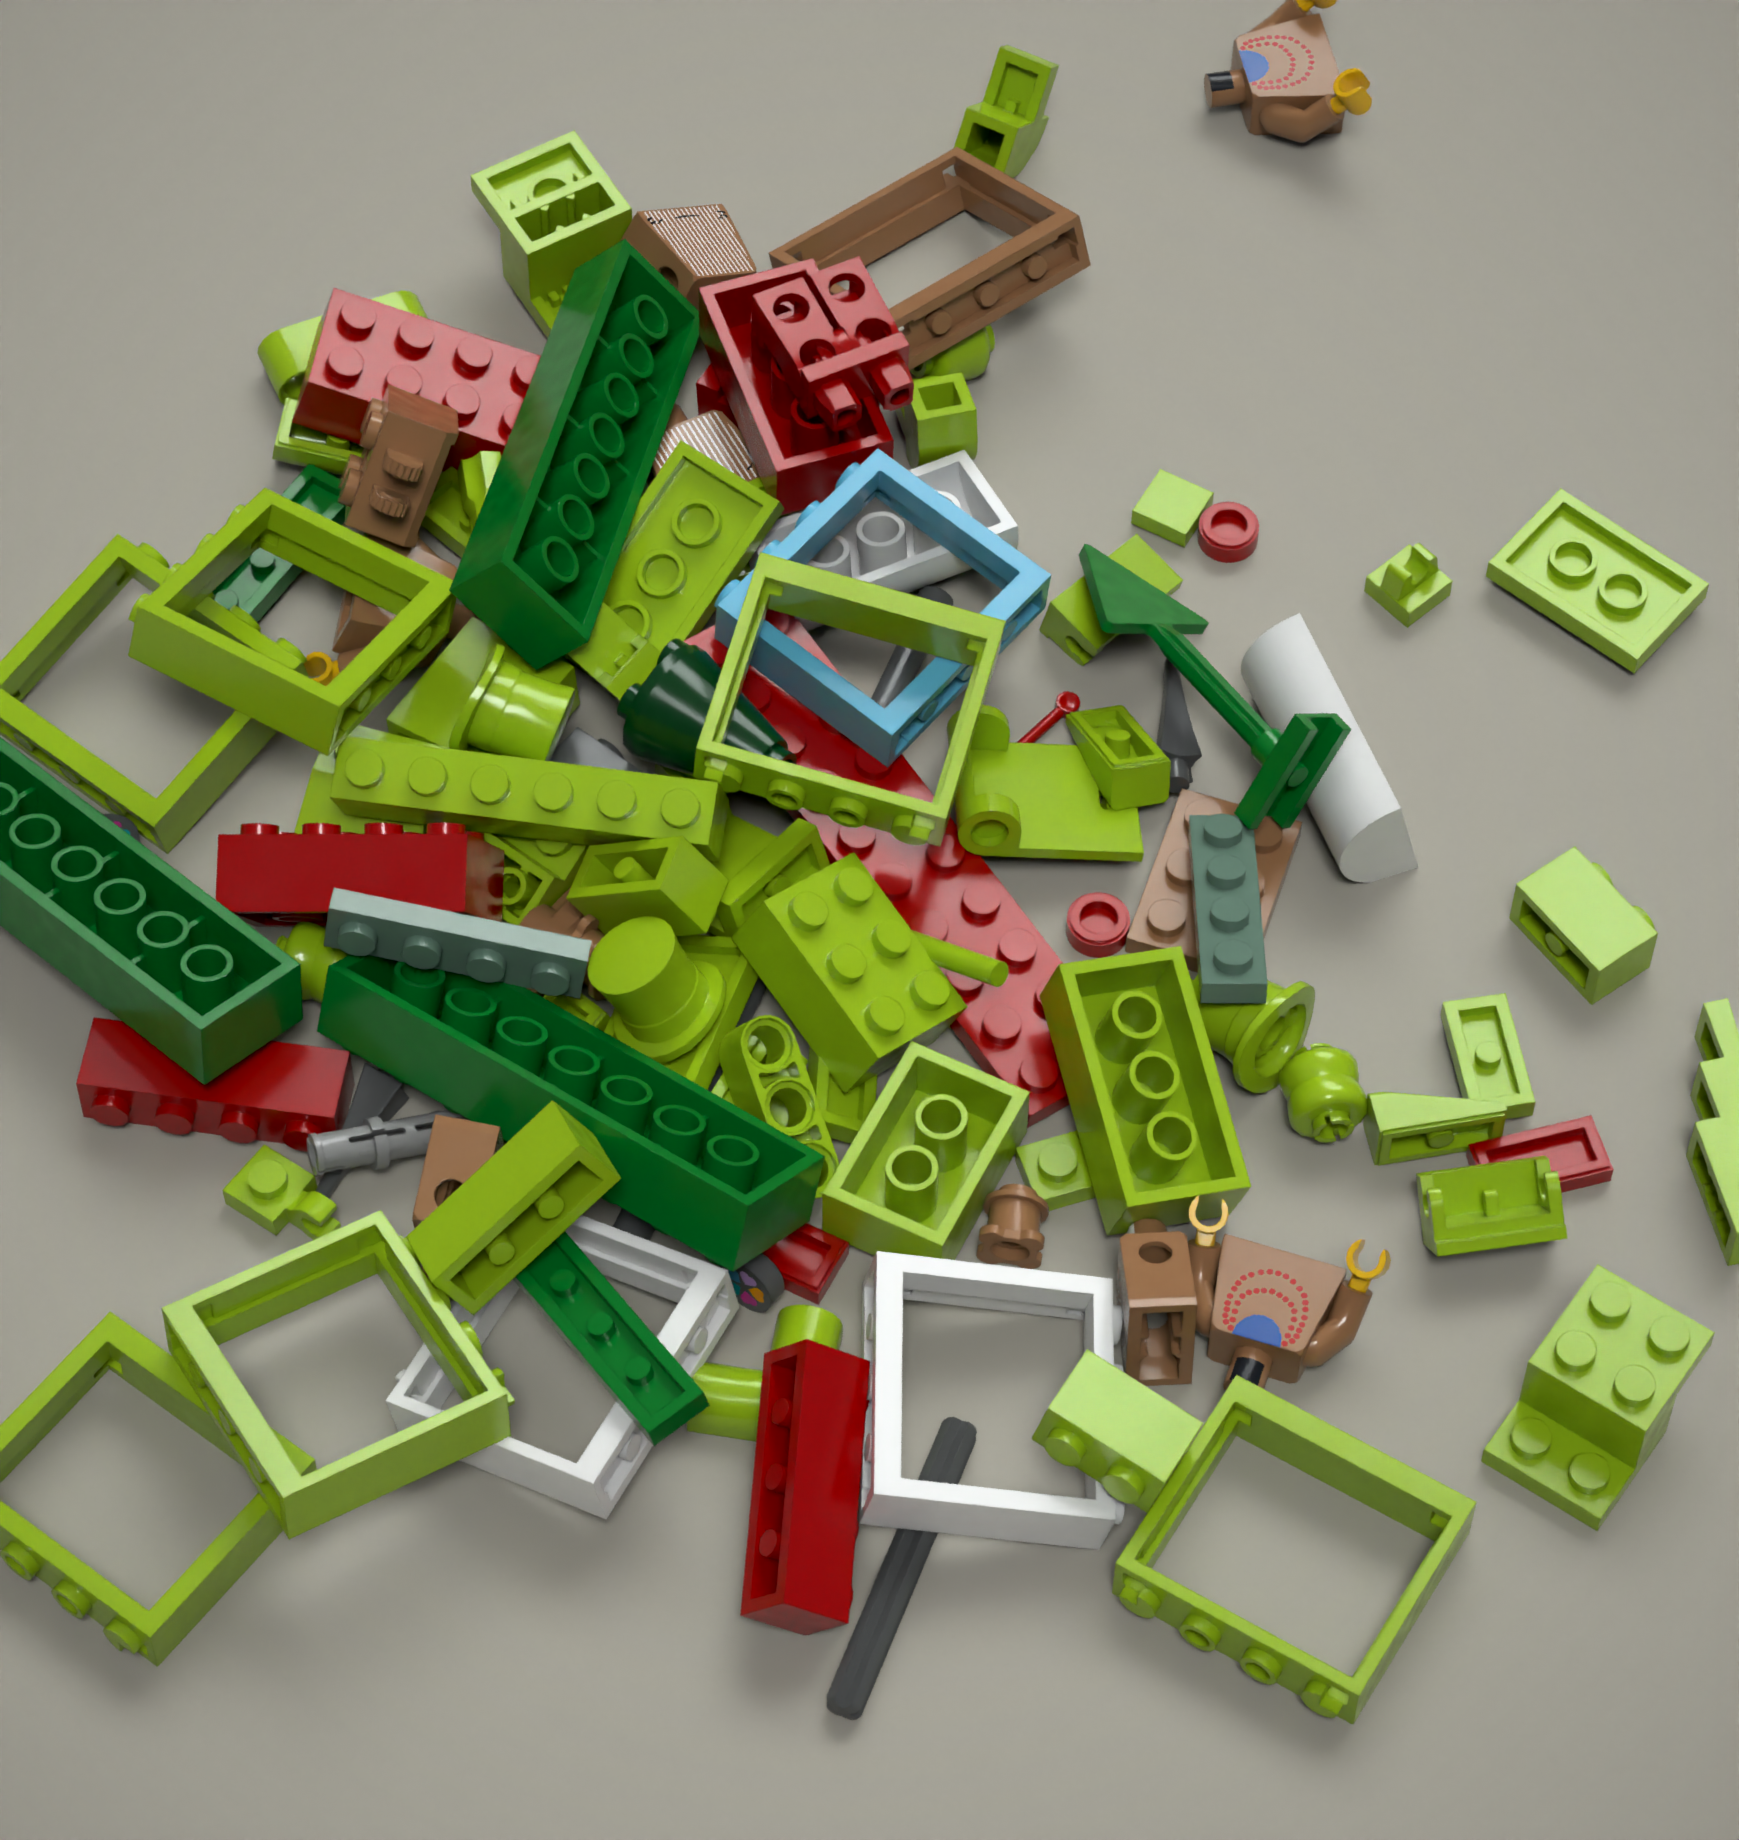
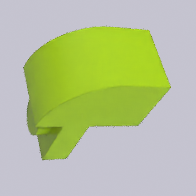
(1011, 116)
(939, 419)
(615, 654)

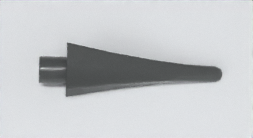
(1176, 731)
(375, 1095)

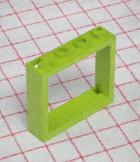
(871, 613)
(261, 686)
(206, 775)
(295, 1280)
(1335, 1460)
(75, 1584)

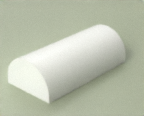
(892, 551)
(1353, 796)

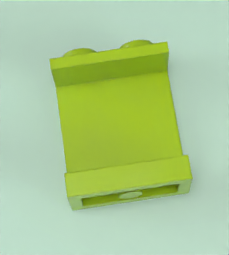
(762, 866)

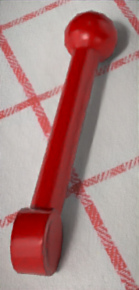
(1065, 703)

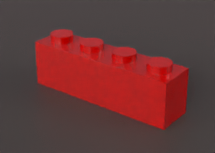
(267, 1096)
(805, 1488)

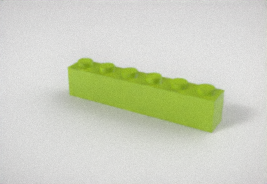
(525, 796)

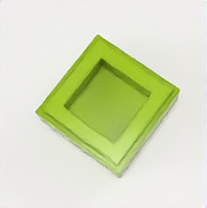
(1171, 507)

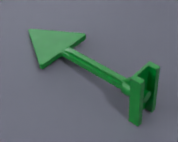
(1289, 760)

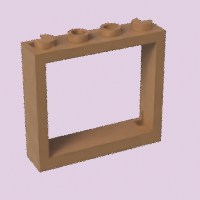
(1043, 251)

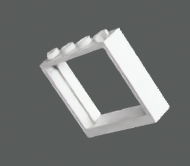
(618, 1447)
(957, 1508)

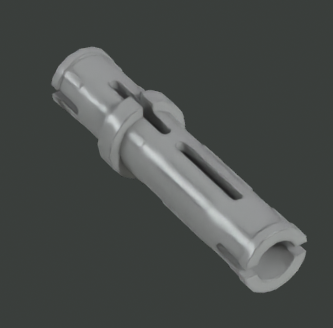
(372, 1143)

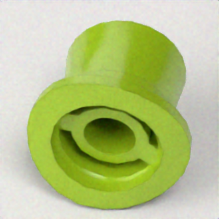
(513, 712)
(657, 992)
(1259, 1035)

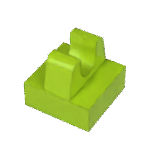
(1409, 584)

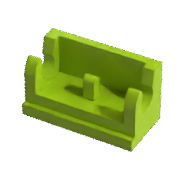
(1072, 616)
(1490, 1206)

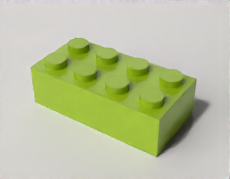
(1144, 1088)

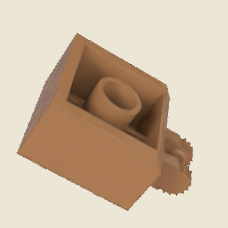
(399, 466)

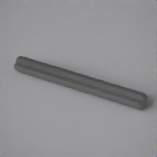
(896, 1581)

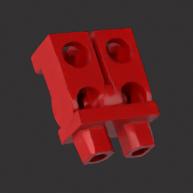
(835, 344)

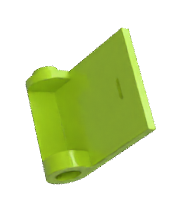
(1036, 801)

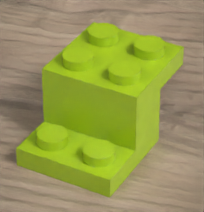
(551, 217)
(1597, 1397)

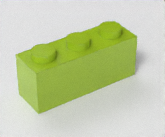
(513, 1207)

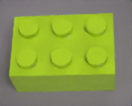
(848, 971)
(925, 1158)

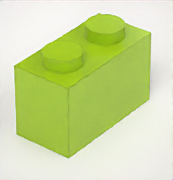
(648, 879)
(1584, 924)
(1116, 1431)

